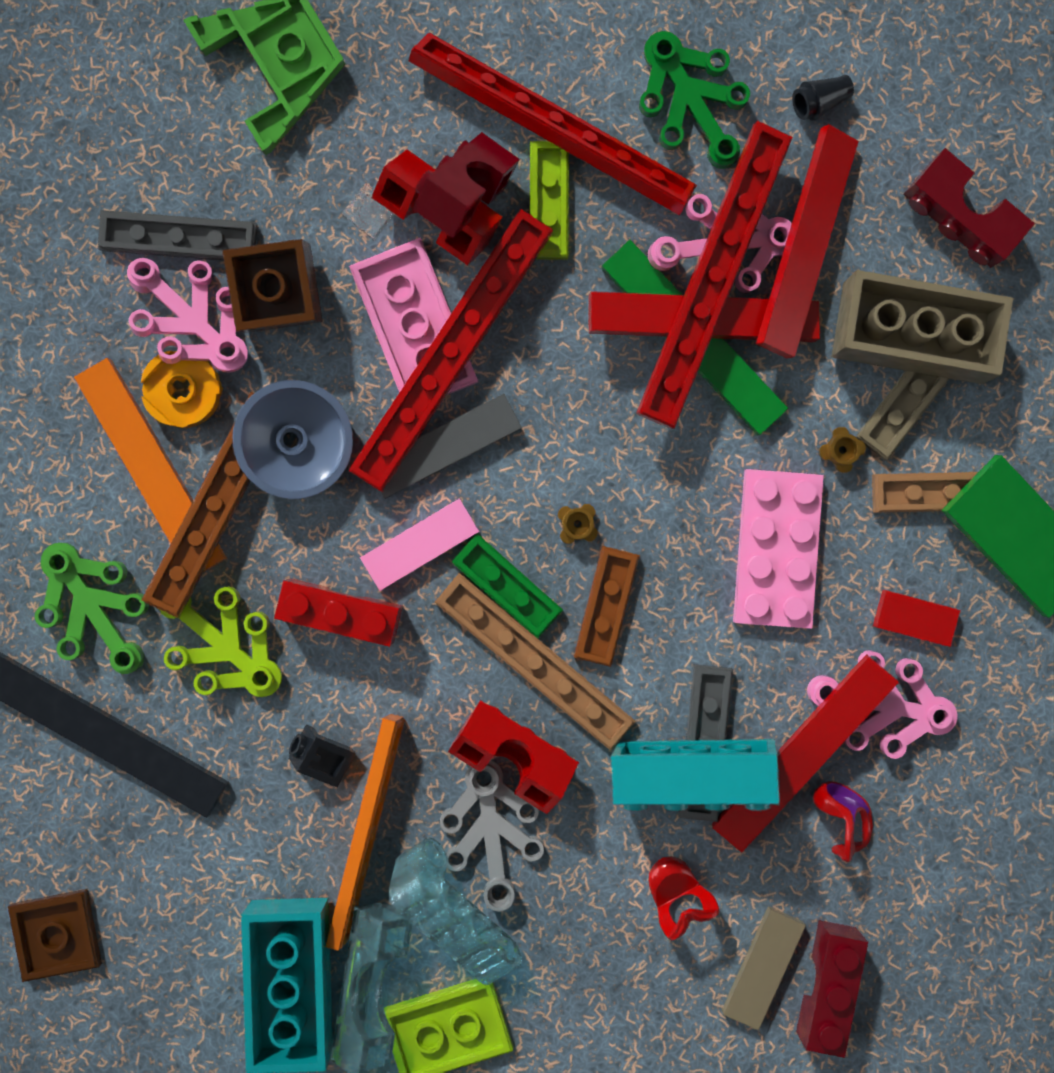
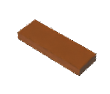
(606, 606)

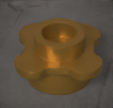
(853, 447)
(585, 531)

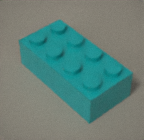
(695, 773)
(287, 985)

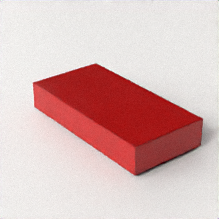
(916, 618)

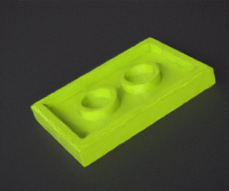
(448, 1028)

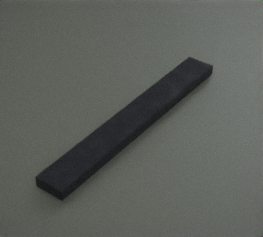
(109, 737)

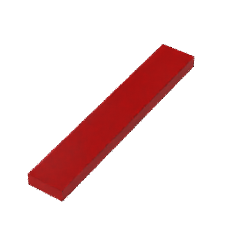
(807, 242)
(654, 314)
(812, 746)

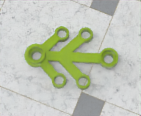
(227, 648)

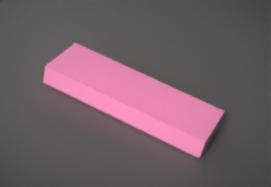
(419, 544)

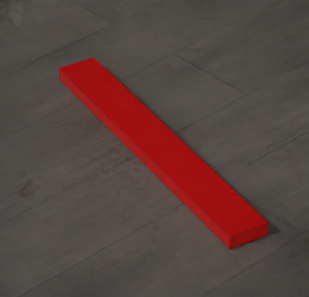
(552, 123)
(714, 275)
(451, 350)

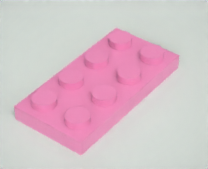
(778, 548)

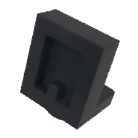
(320, 756)

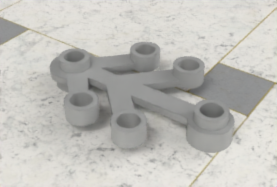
(490, 826)

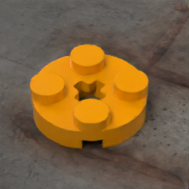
(184, 411)

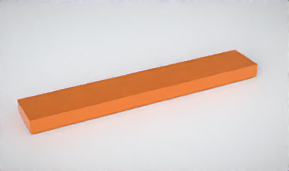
(139, 448)
(365, 830)

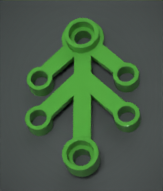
(88, 603)

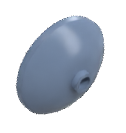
(321, 435)

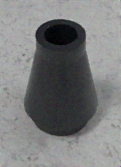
(820, 96)

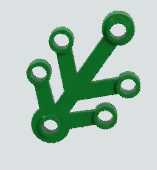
(689, 93)

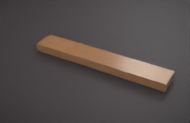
(535, 661)

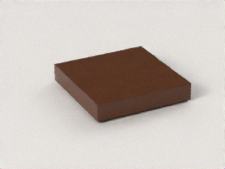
(54, 935)

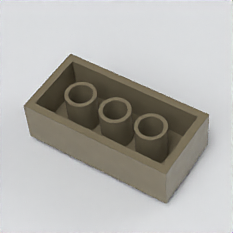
(922, 327)

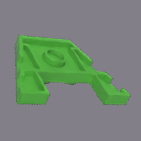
(289, 50)

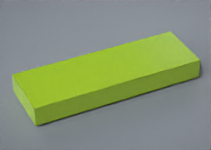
(550, 195)

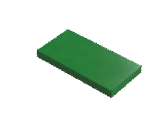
(1010, 529)

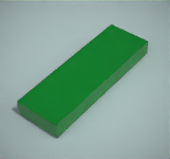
(507, 585)

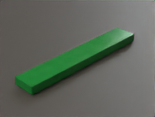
(721, 364)

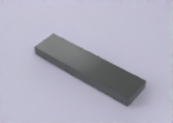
(172, 235)
(454, 442)
(707, 718)

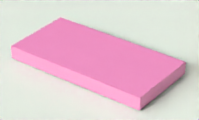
(405, 308)

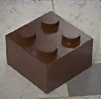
(272, 286)

